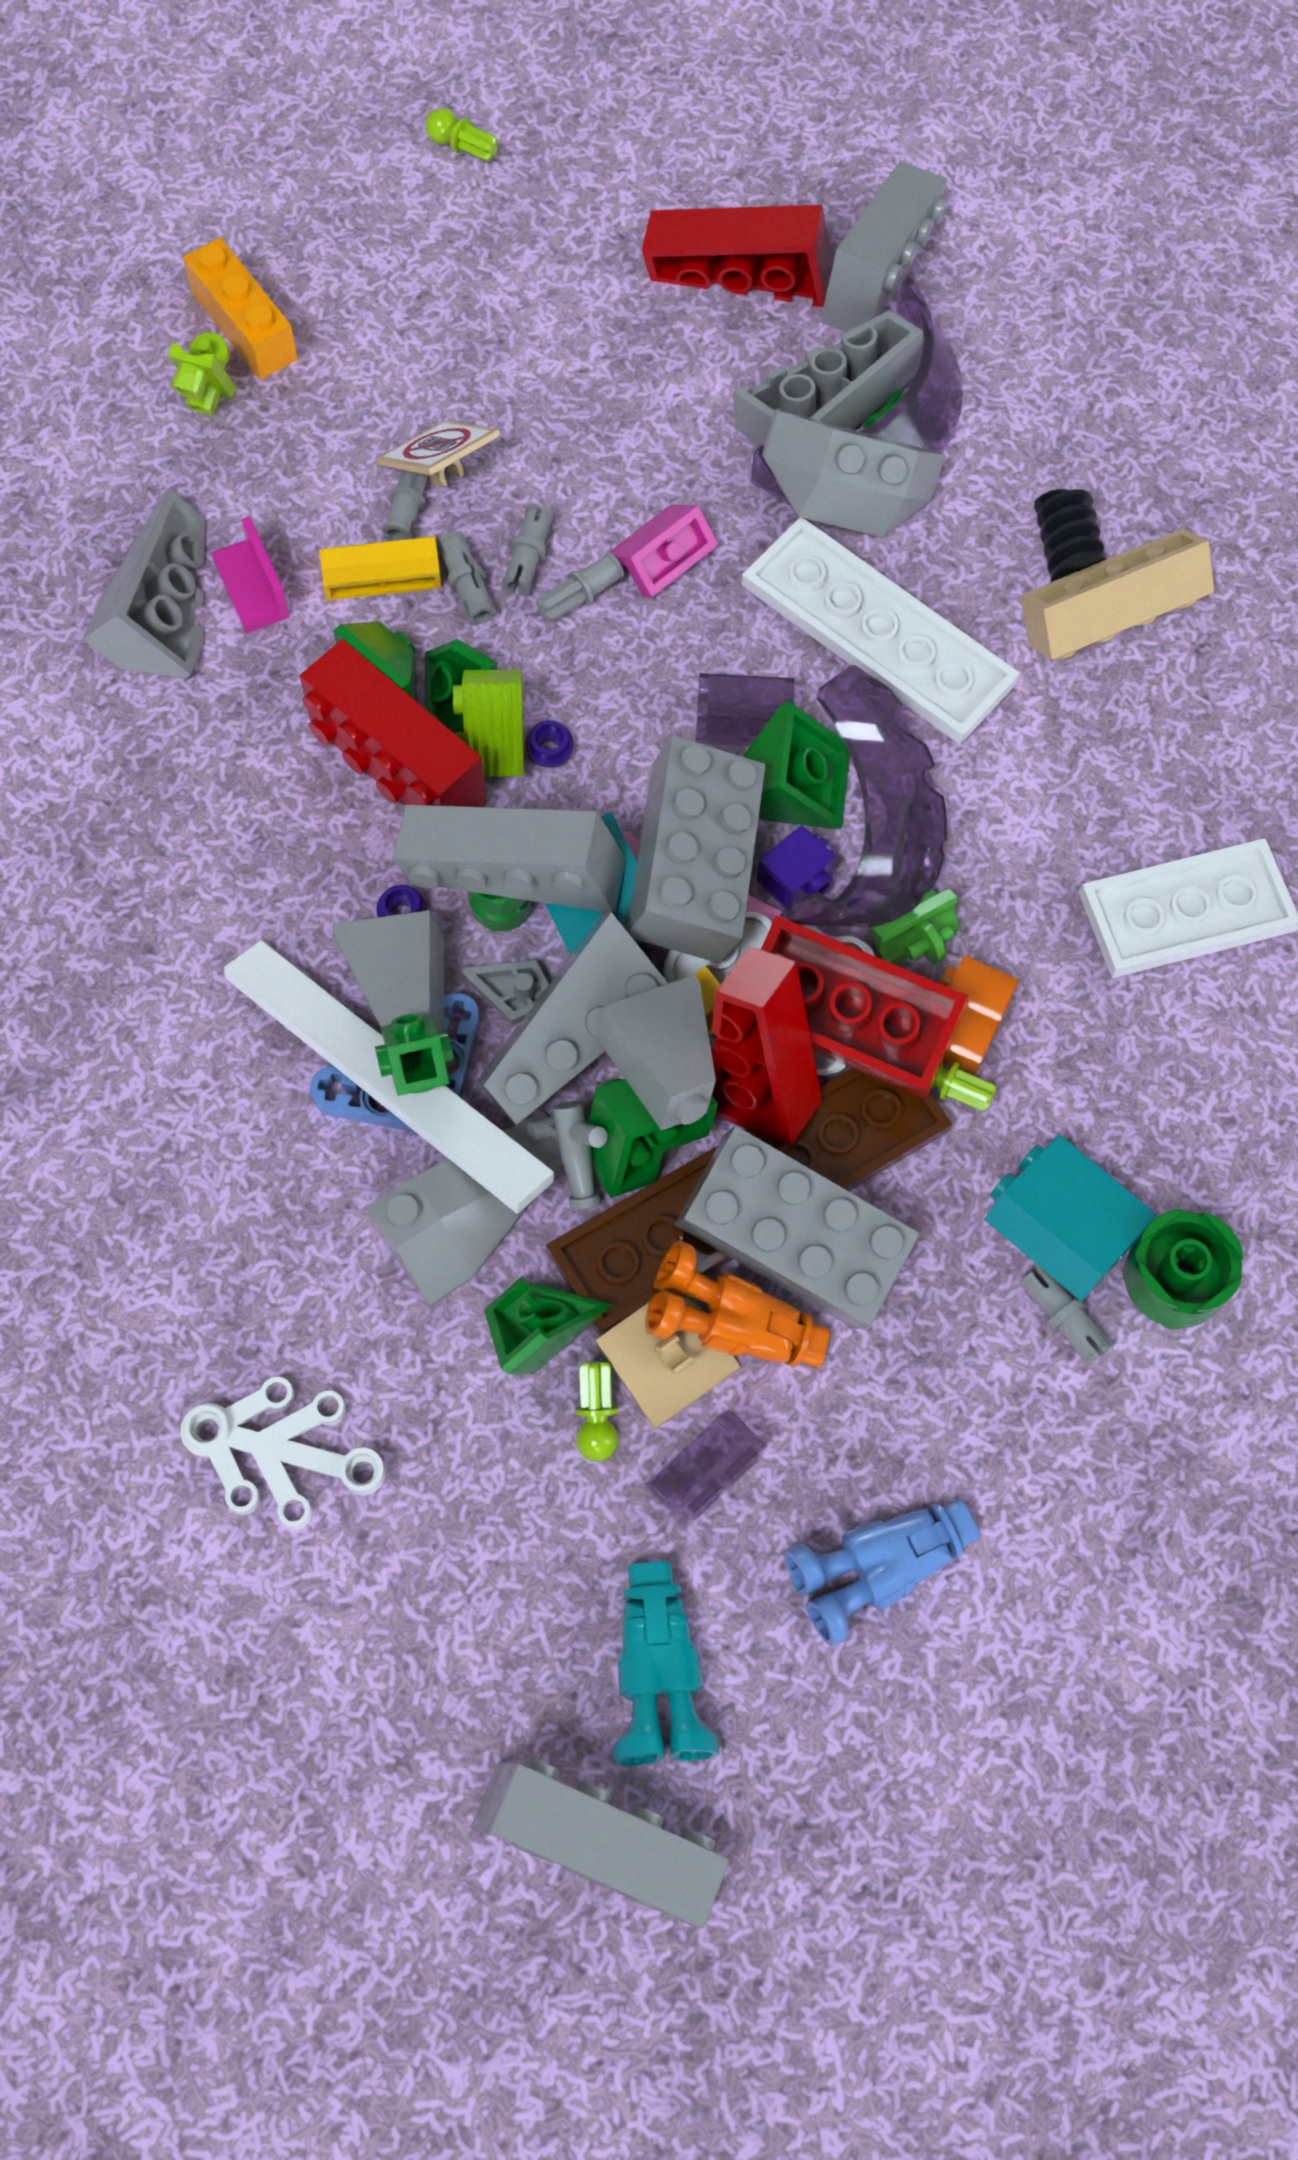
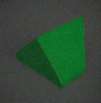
(444, 669)
(536, 1323)

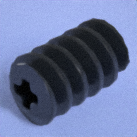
(1068, 531)

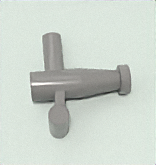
(575, 1145)

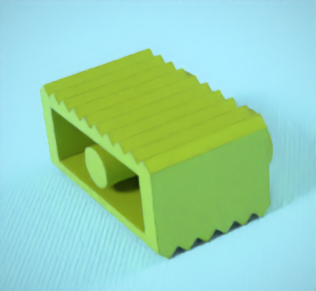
(493, 719)

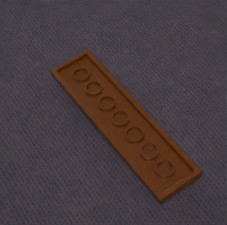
(847, 1140)

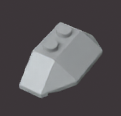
(848, 474)

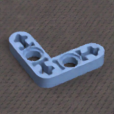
(344, 1104)

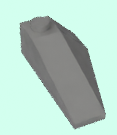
(150, 604)

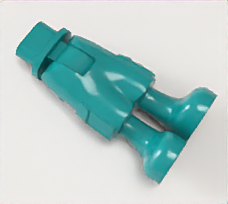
(656, 1662)

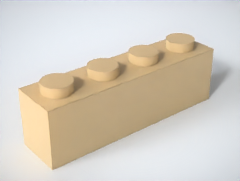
(1118, 594)

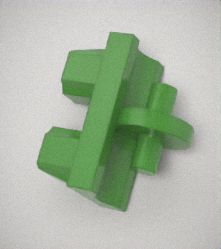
(919, 931)

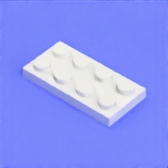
(1189, 907)

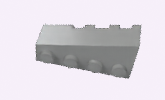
(883, 246)
(836, 382)
(565, 1020)

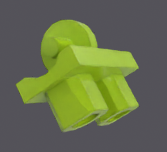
(201, 372)

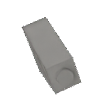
(397, 964)
(663, 1050)

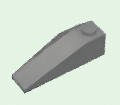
(447, 1222)

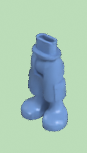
(889, 1563)

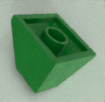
(386, 650)
(802, 770)

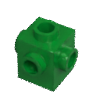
(414, 1054)

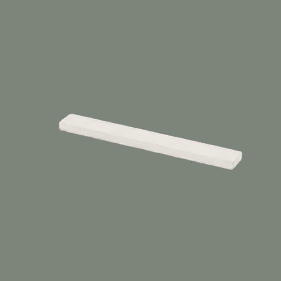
(350, 1045)

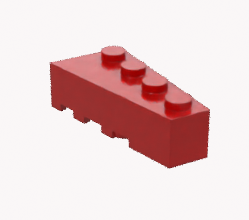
(742, 249)
(764, 1048)

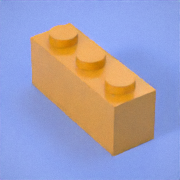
(240, 308)

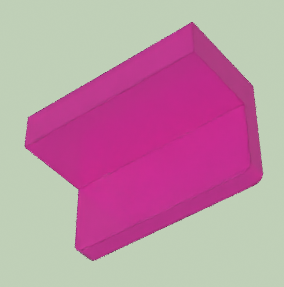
(665, 547)
(251, 581)

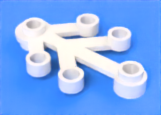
(274, 1446)

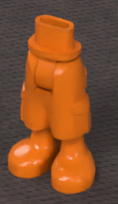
(740, 1314)

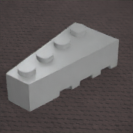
(513, 854)
(602, 1841)

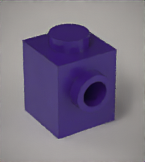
(797, 867)

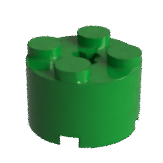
(1175, 1296)

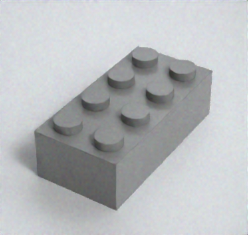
(696, 850)
(797, 1228)

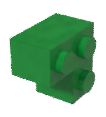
(634, 1139)

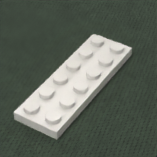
(880, 629)

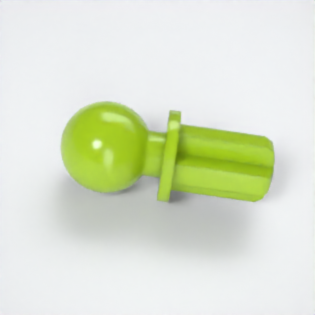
(444, 128)
(964, 1087)
(597, 1436)

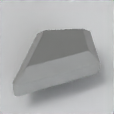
(508, 986)

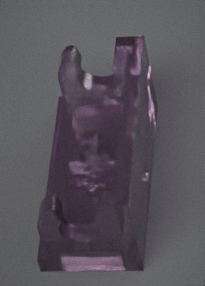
(738, 706)
(707, 1468)

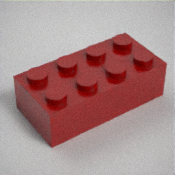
(388, 733)
(870, 1009)

